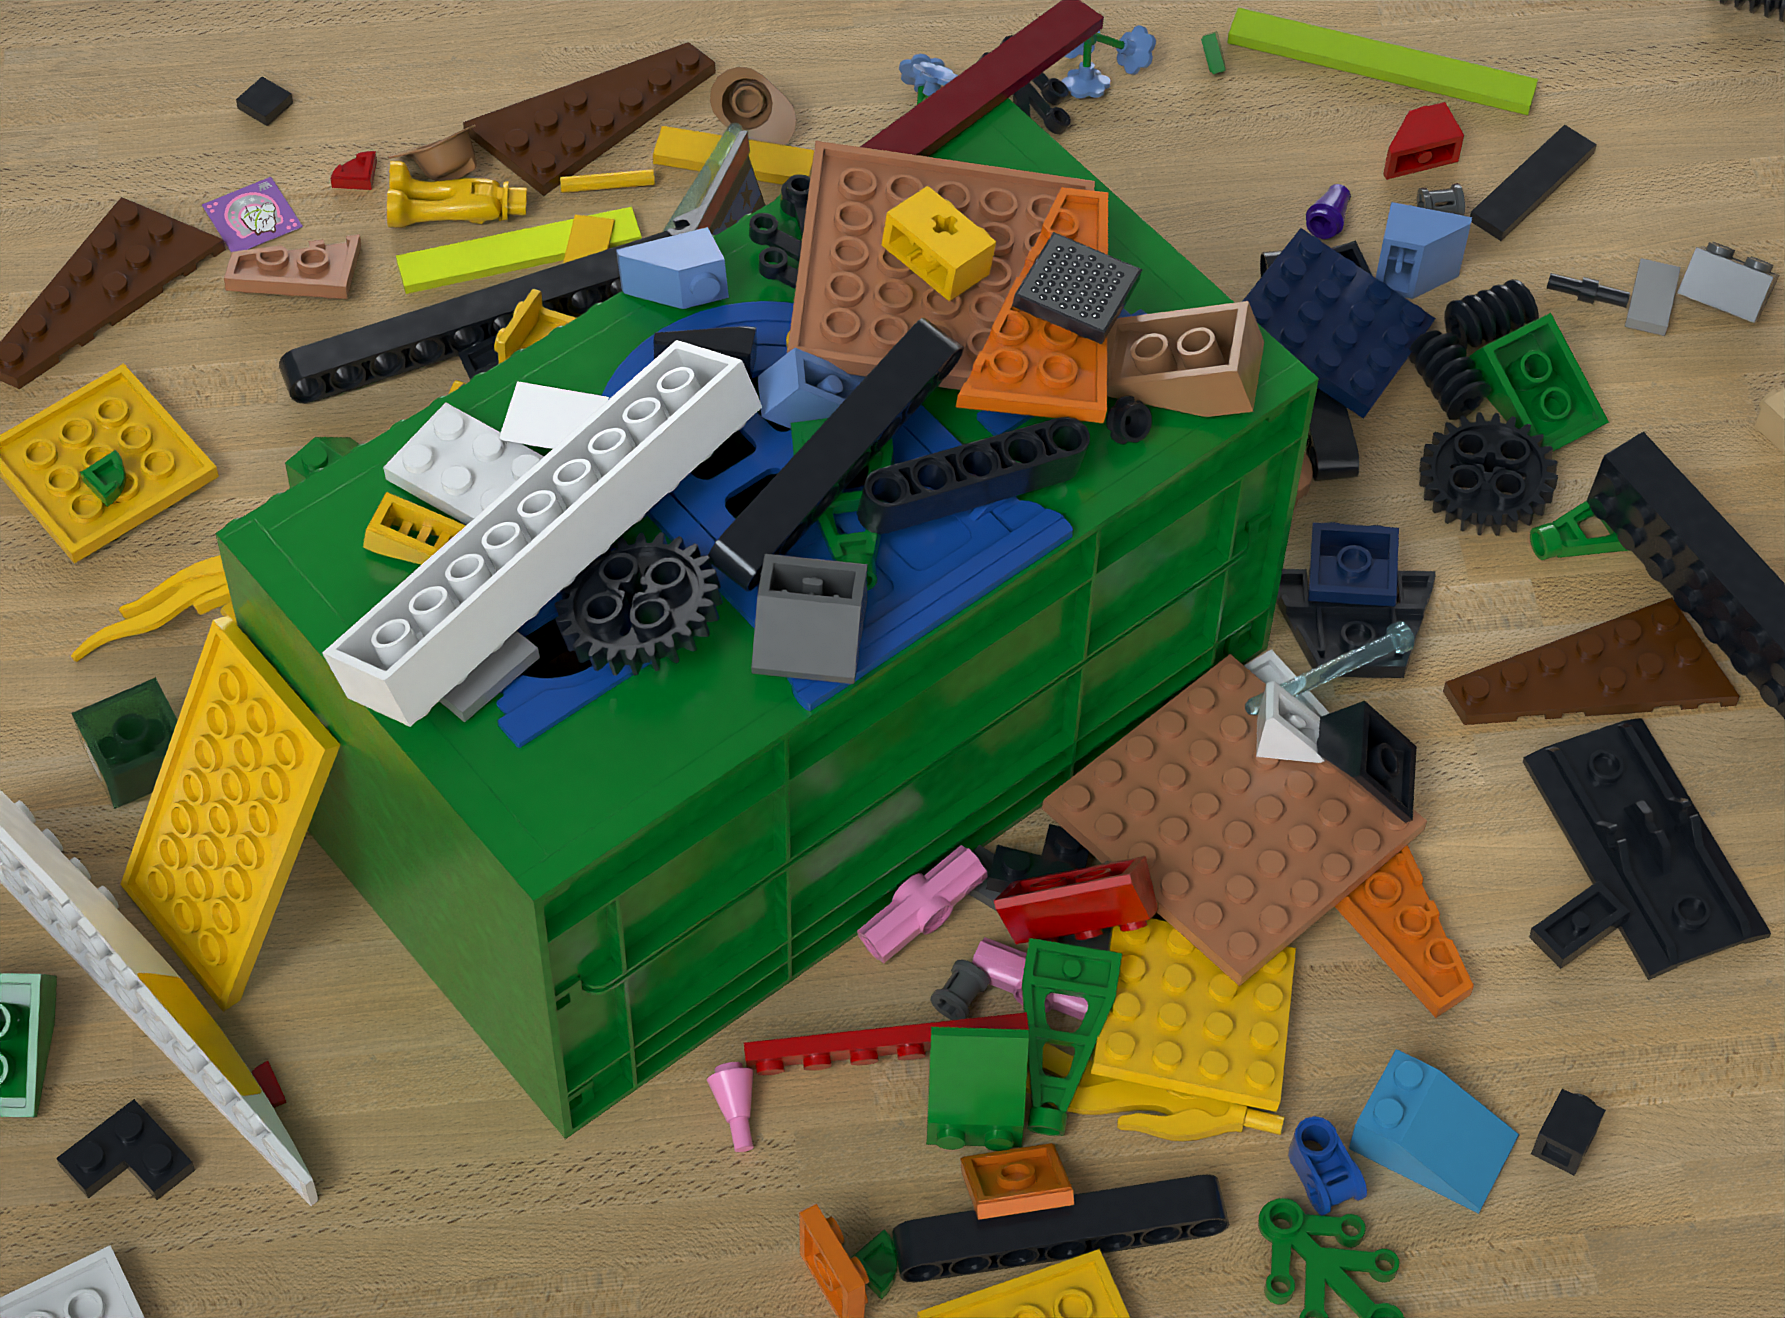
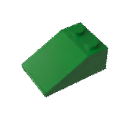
(1540, 383)
(25, 1040)
(977, 1087)

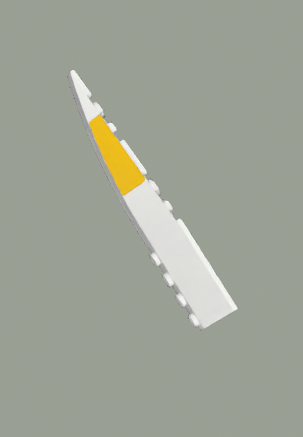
(140, 983)

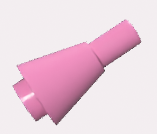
(733, 1092)

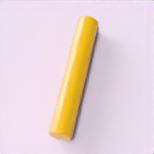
(607, 181)

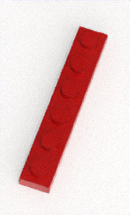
(860, 1045)

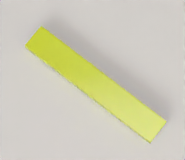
(501, 252)

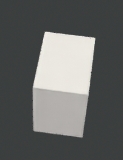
(1286, 727)

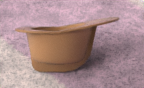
(755, 104)
(445, 158)

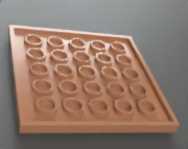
(860, 298)
(1232, 840)

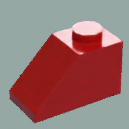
(1424, 141)

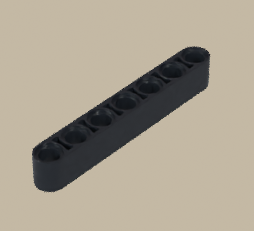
(1330, 435)
(836, 453)
(1098, 1220)

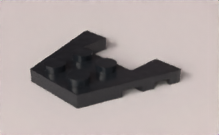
(1335, 629)

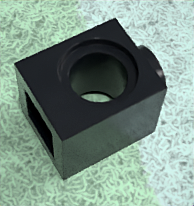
(1568, 1131)

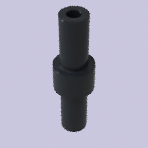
(1588, 290)

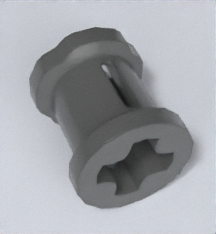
(1453, 196)
(960, 990)

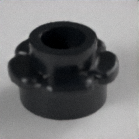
(1128, 420)

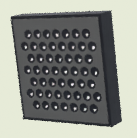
(1077, 288)

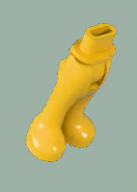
(453, 200)

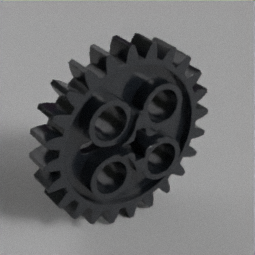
(1488, 473)
(639, 604)

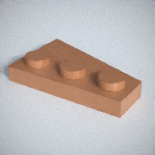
(308, 271)

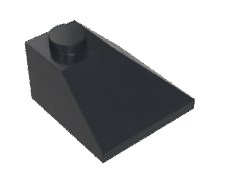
(1371, 756)

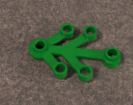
(1323, 1263)

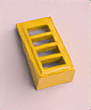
(407, 516)

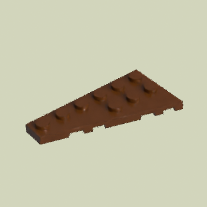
(579, 122)
(102, 283)
(1604, 670)

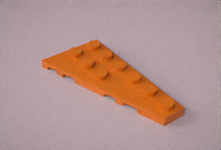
(1034, 363)
(1406, 932)

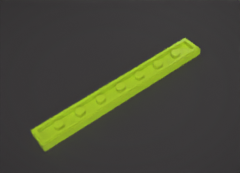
(1382, 61)

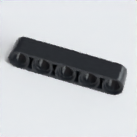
(957, 490)

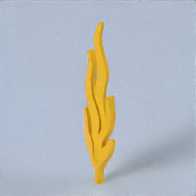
(196, 585)
(1186, 1117)

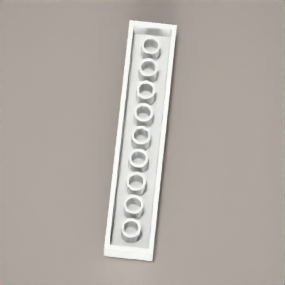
(542, 532)

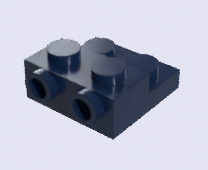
(1353, 564)

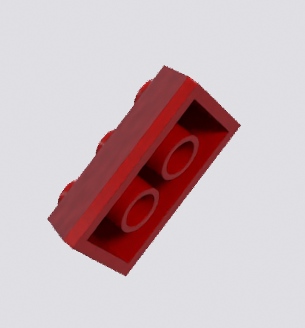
(1079, 902)

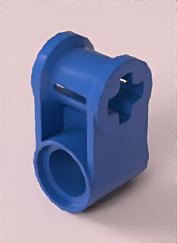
(1326, 1174)

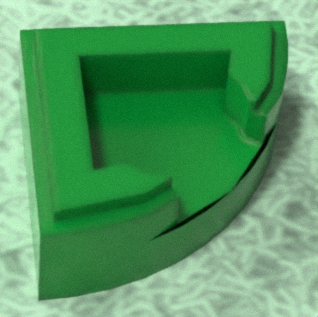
(1213, 52)
(106, 477)
(879, 1263)

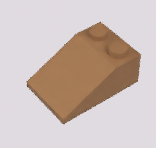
(1187, 359)

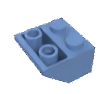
(1421, 249)

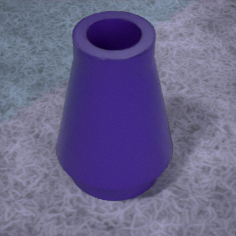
(1328, 213)

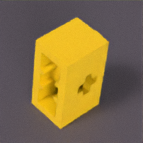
(938, 243)

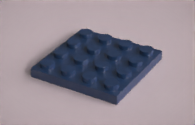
(1337, 320)

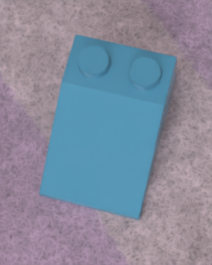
(1433, 1132)

